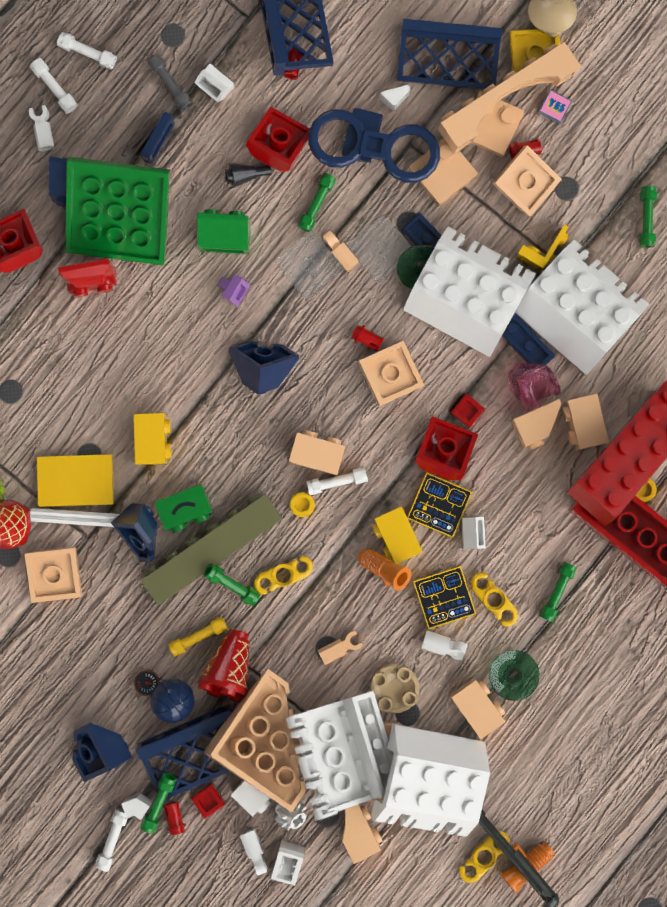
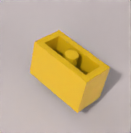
(151, 439)
(397, 535)

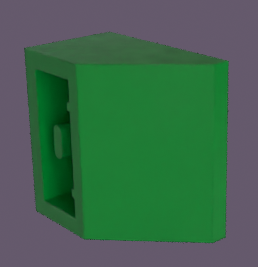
(223, 232)

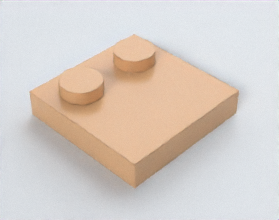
(497, 127)
(450, 175)
(527, 181)
(390, 373)
(53, 574)

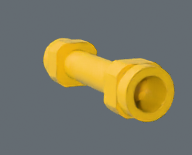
(179, 645)

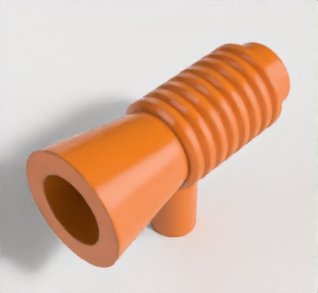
(391, 573)
(537, 857)

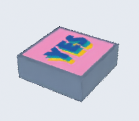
(554, 106)

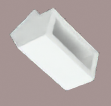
(214, 83)
(473, 533)
(136, 805)

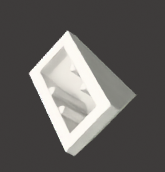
(288, 862)

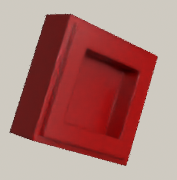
(467, 410)
(208, 800)

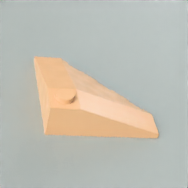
(259, 743)

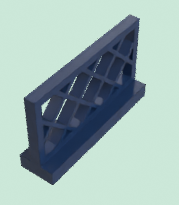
(449, 32)
(277, 41)
(180, 736)

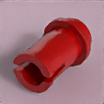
(293, 56)
(535, 145)
(367, 338)
(174, 818)

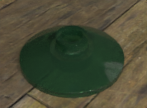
(407, 266)
(523, 684)

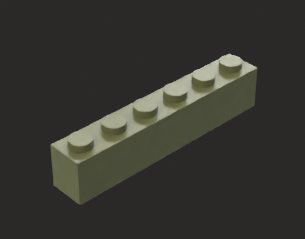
(211, 549)

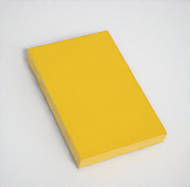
(75, 480)

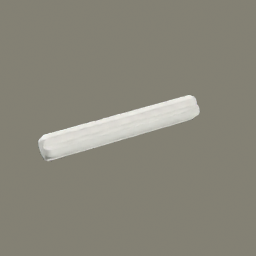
(72, 517)

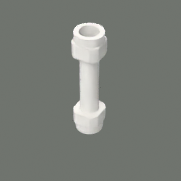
(68, 42)
(41, 70)
(358, 476)
(105, 858)

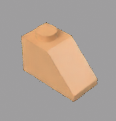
(536, 425)

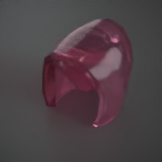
(531, 383)

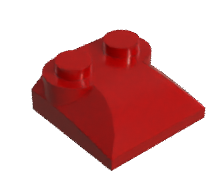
(278, 140)
(17, 242)
(89, 276)
(445, 449)

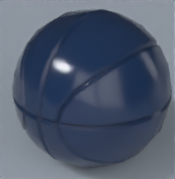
(172, 700)

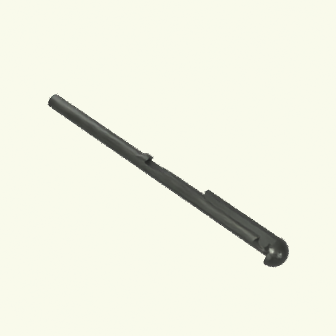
(550, 898)

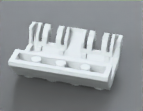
(467, 292)
(579, 307)
(342, 753)
(434, 781)

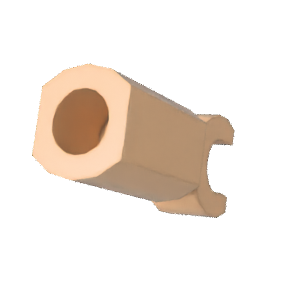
(340, 251)
(338, 648)

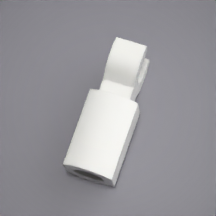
(42, 130)
(442, 645)
(254, 850)

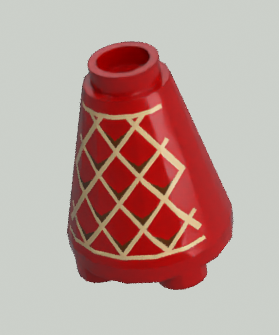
(14, 524)
(228, 668)

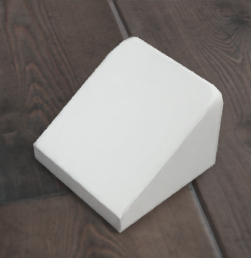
(395, 97)

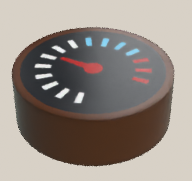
(146, 681)

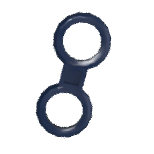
(374, 145)

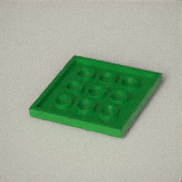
(117, 210)

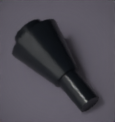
(241, 174)

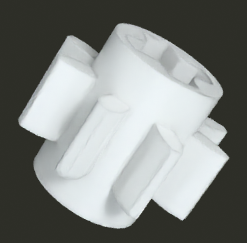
(291, 819)

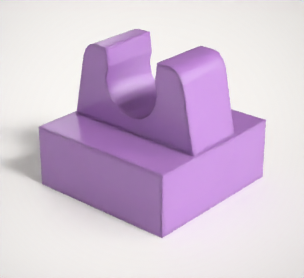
(234, 289)

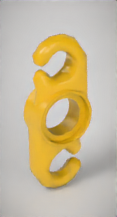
(270, 574)
(505, 603)
(480, 868)

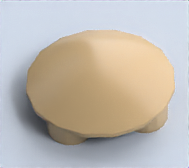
(552, 15)
(395, 688)

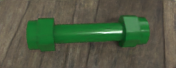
(325, 184)
(647, 238)
(566, 572)
(215, 574)
(151, 820)

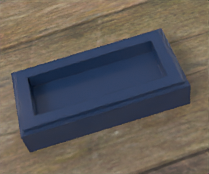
(157, 138)

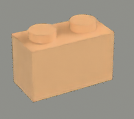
(585, 422)
(317, 453)
(478, 708)

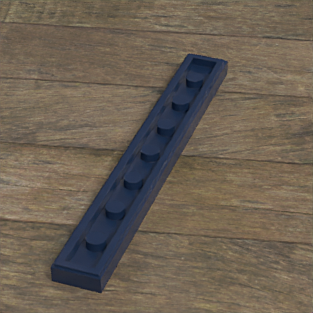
(517, 333)

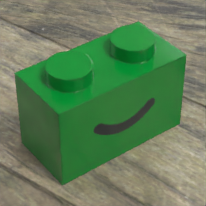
(184, 508)

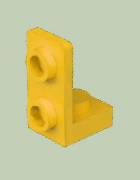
(531, 255)

